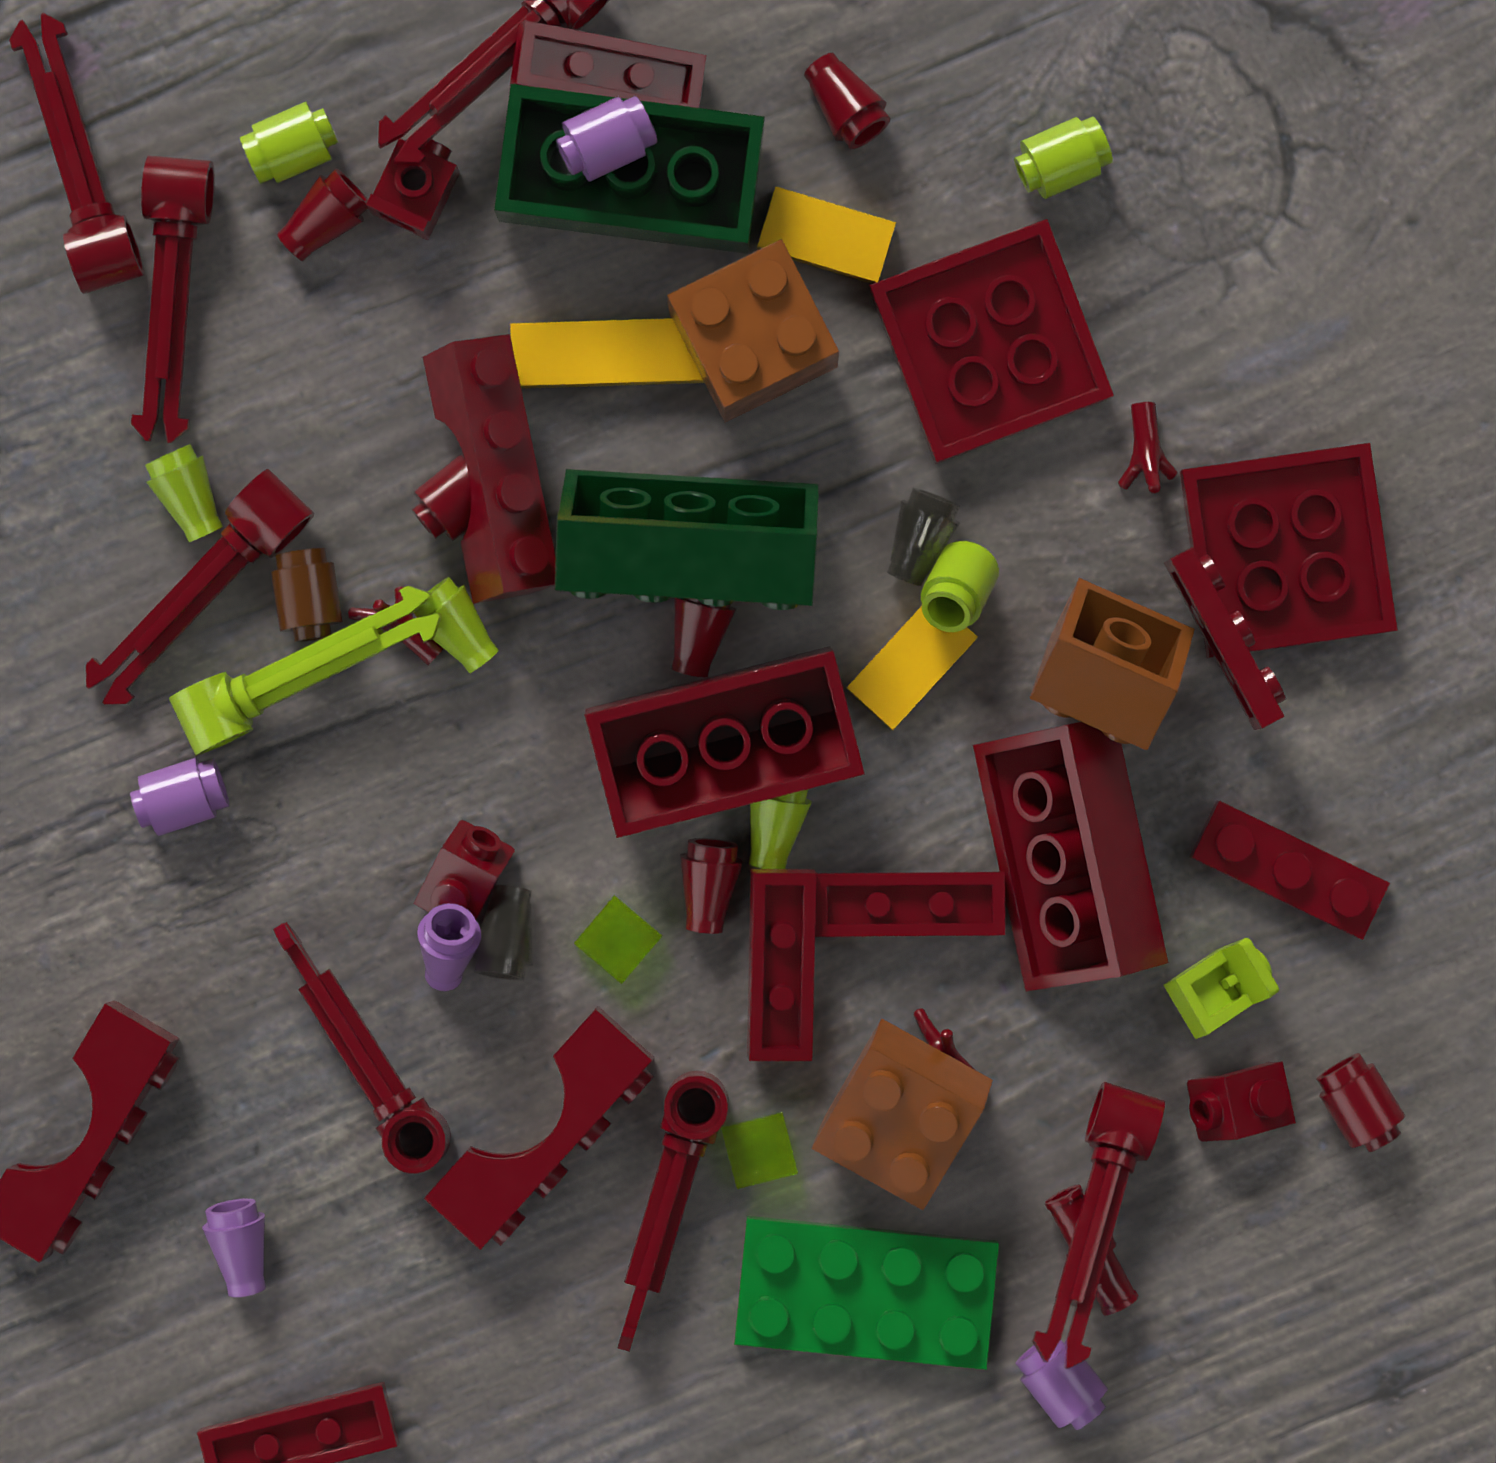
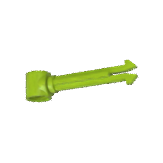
(224, 706)

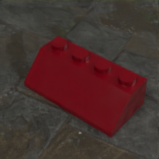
(724, 741)
(1070, 856)

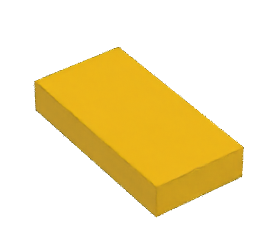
(828, 235)
(908, 668)

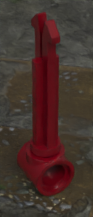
(476, 75)
(178, 196)
(99, 242)
(262, 520)
(367, 1062)
(1121, 1132)
(670, 1191)

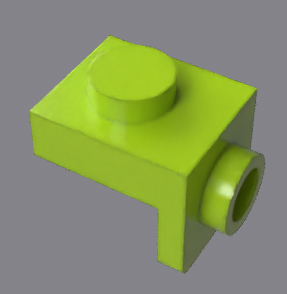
(1221, 986)

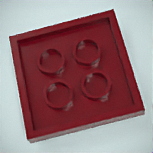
(991, 341)
(1295, 544)

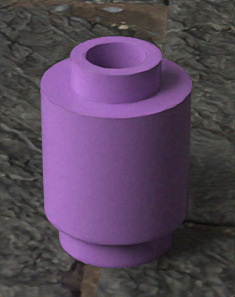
(606, 137)
(179, 795)
(1063, 1394)

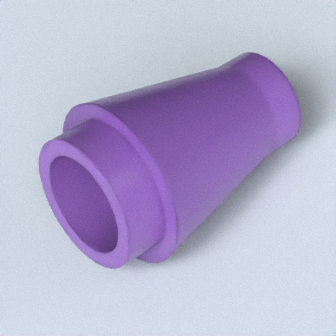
(447, 944)
(237, 1243)

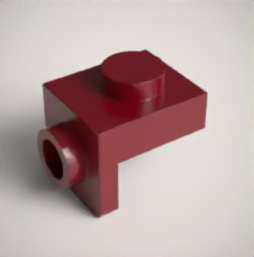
(465, 869)
(1240, 1102)

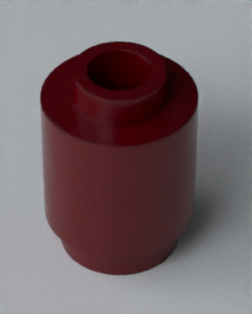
(445, 501)
(1360, 1103)

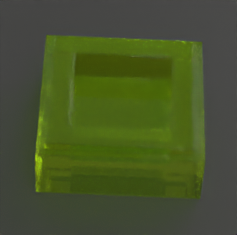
(618, 939)
(759, 1149)

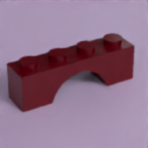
(482, 403)
(121, 1063)
(488, 1187)

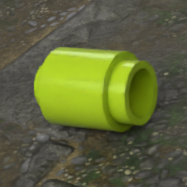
(289, 143)
(1063, 156)
(959, 586)

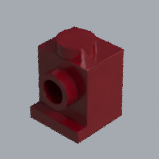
(417, 209)

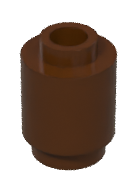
(306, 594)

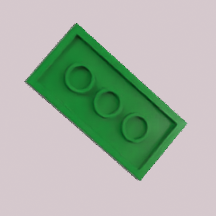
(866, 1292)

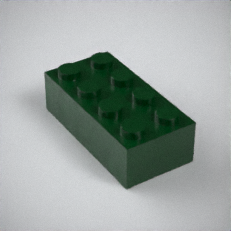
(685, 191)
(687, 538)

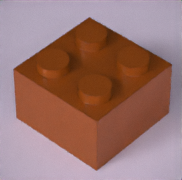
(753, 330)
(1112, 665)
(902, 1114)

